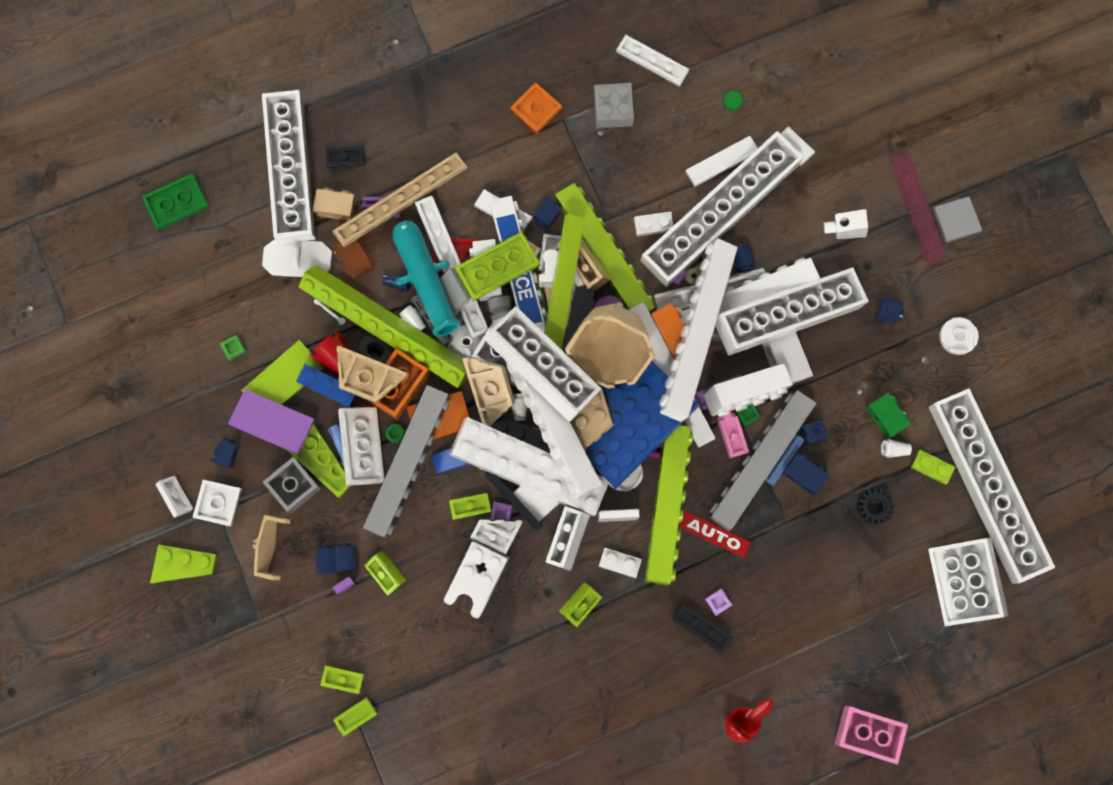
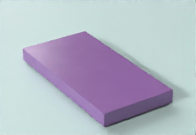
(271, 422)

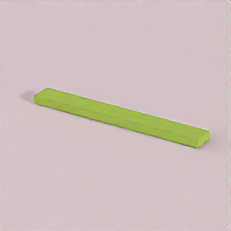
(564, 278)

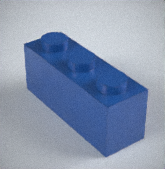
(324, 385)

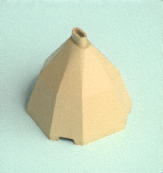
(611, 346)

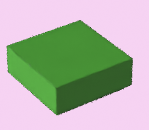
(233, 347)

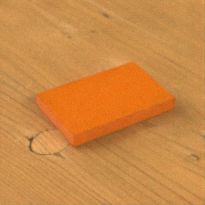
(452, 417)

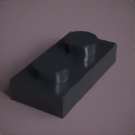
(344, 157)

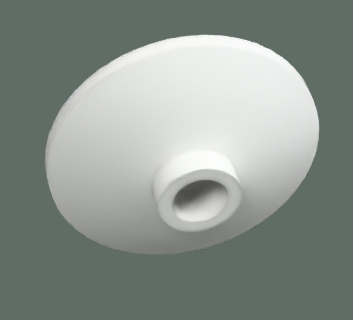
(457, 342)

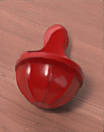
(745, 722)

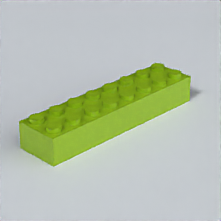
(667, 507)

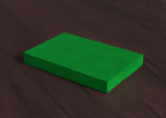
(175, 201)

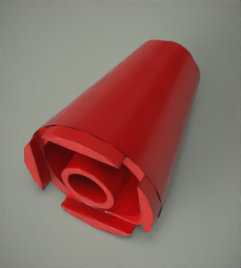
(327, 353)

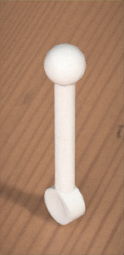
(341, 320)

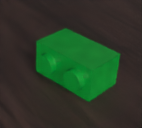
(888, 415)

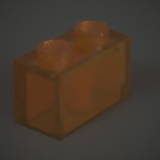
(354, 259)

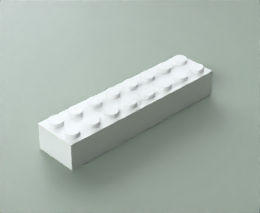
(288, 167)
(790, 311)
(520, 464)

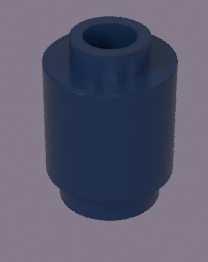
(744, 258)

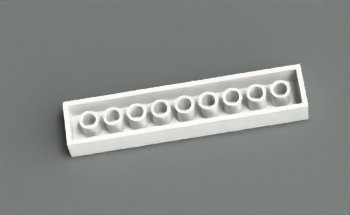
(721, 209)
(991, 487)

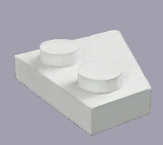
(496, 534)

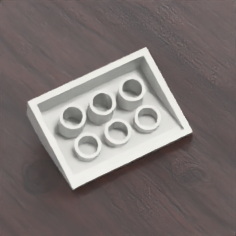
(968, 582)

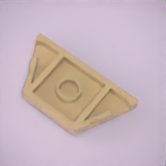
(366, 376)
(489, 388)
(592, 420)

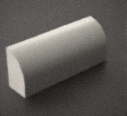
(790, 352)

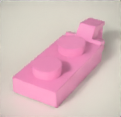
(732, 435)

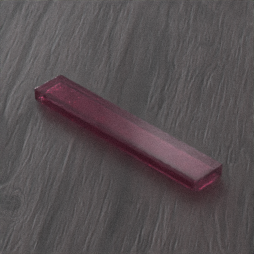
(917, 207)

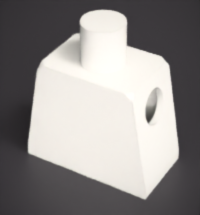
(855, 225)

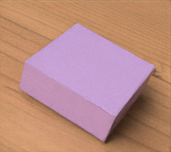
(718, 602)

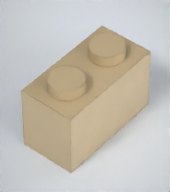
(334, 204)

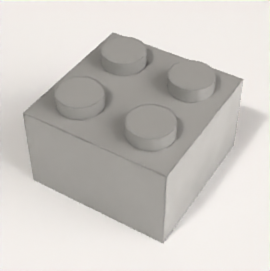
(613, 105)
(291, 485)

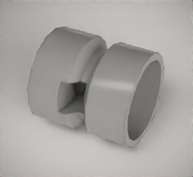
(500, 306)

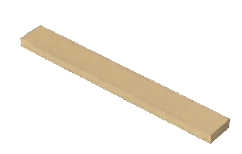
(399, 200)

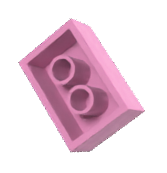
(871, 734)

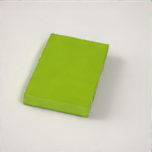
(497, 266)
(279, 378)

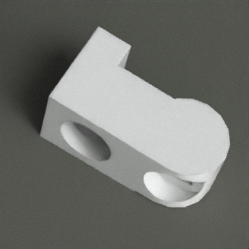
(549, 262)

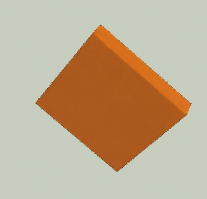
(536, 107)

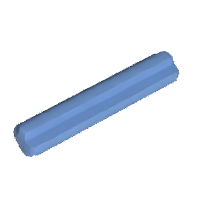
(784, 460)

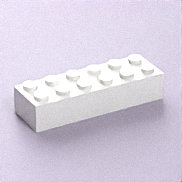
(542, 363)

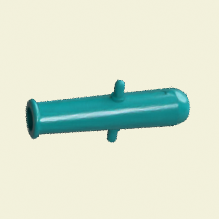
(425, 277)

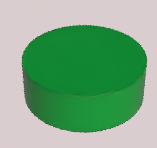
(732, 101)
(395, 433)

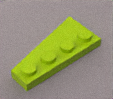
(322, 463)

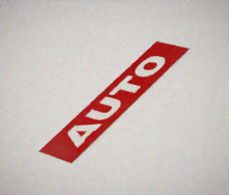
(714, 534)

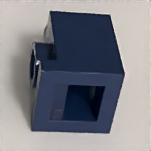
(225, 453)

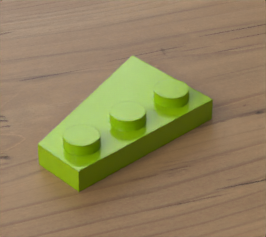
(180, 563)

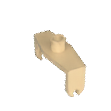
(266, 545)

